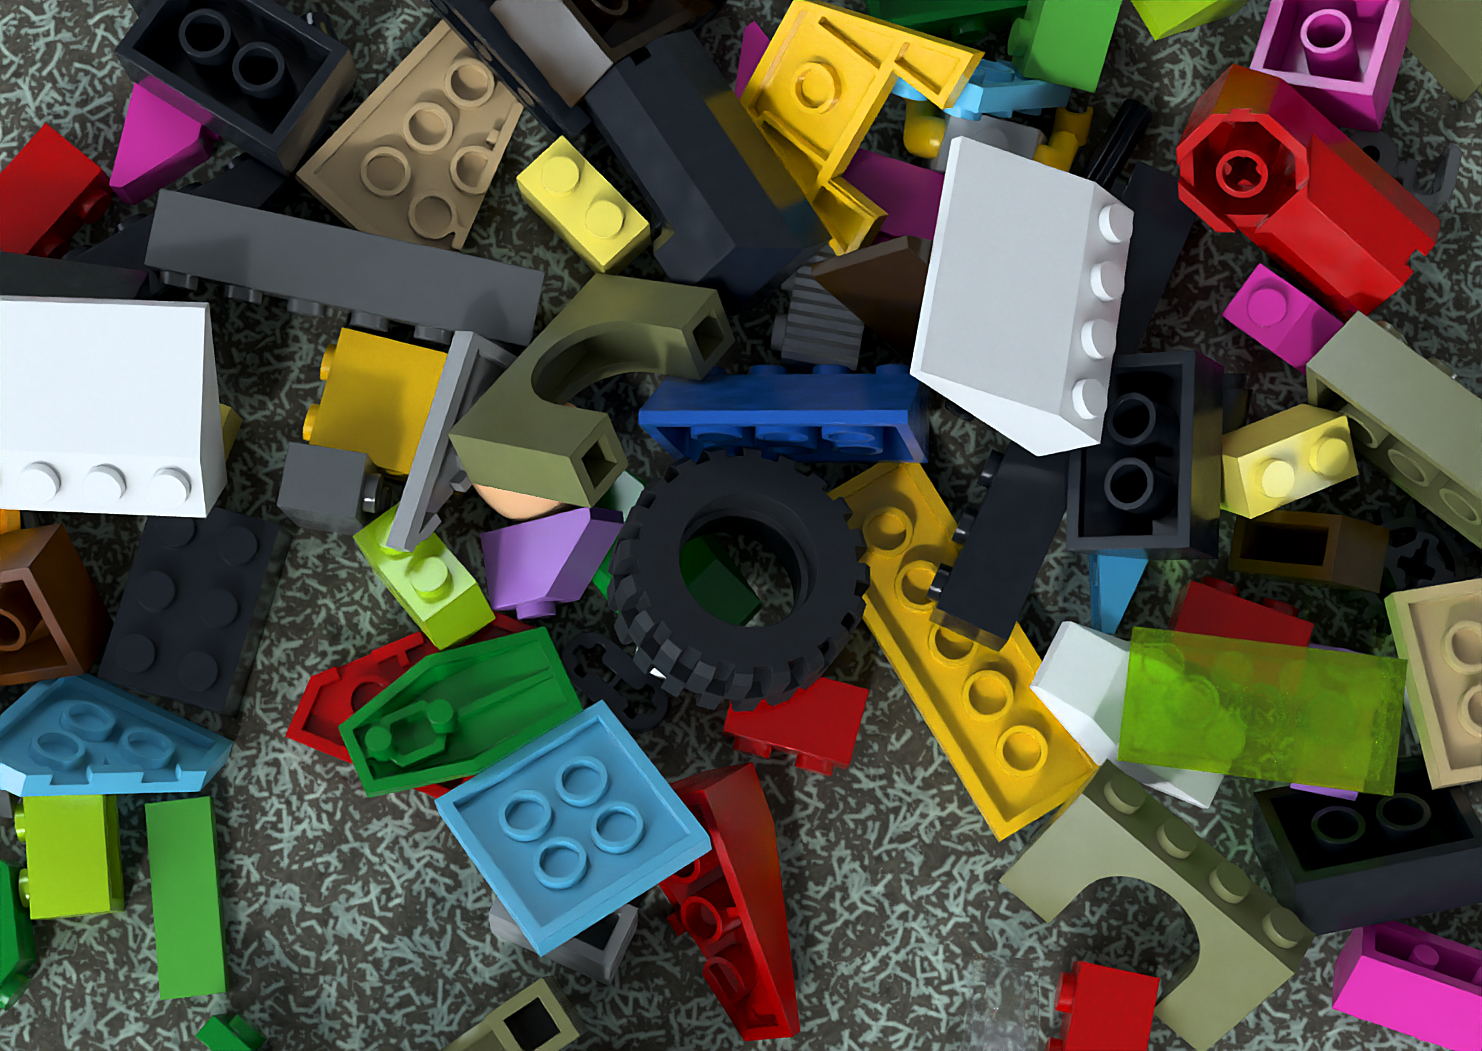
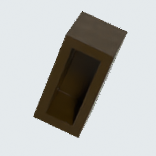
(1310, 550)

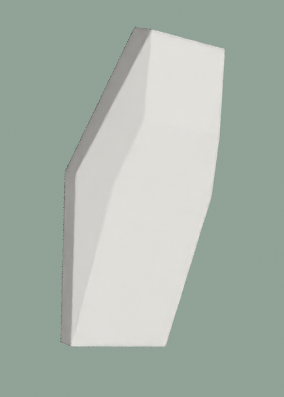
(1084, 689)

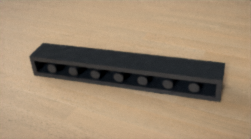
(1029, 492)

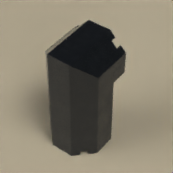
(707, 174)

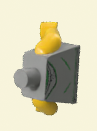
(930, 134)

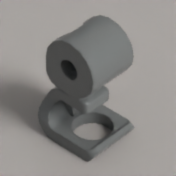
(1385, 154)

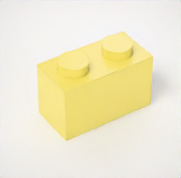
(584, 209)
(1284, 459)

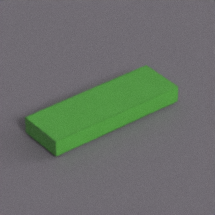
(187, 898)

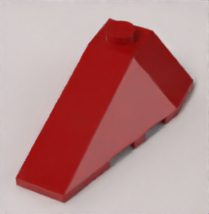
(736, 902)

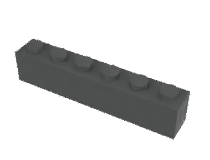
(340, 270)

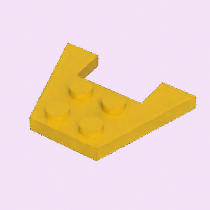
(824, 90)

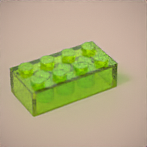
(1261, 711)

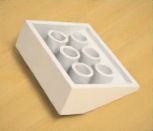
(1023, 297)
(109, 407)

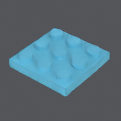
(572, 827)

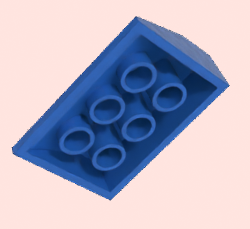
(803, 416)

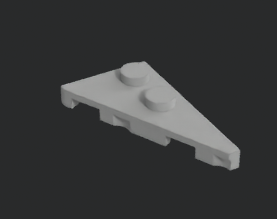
(436, 470)

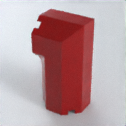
(1300, 191)

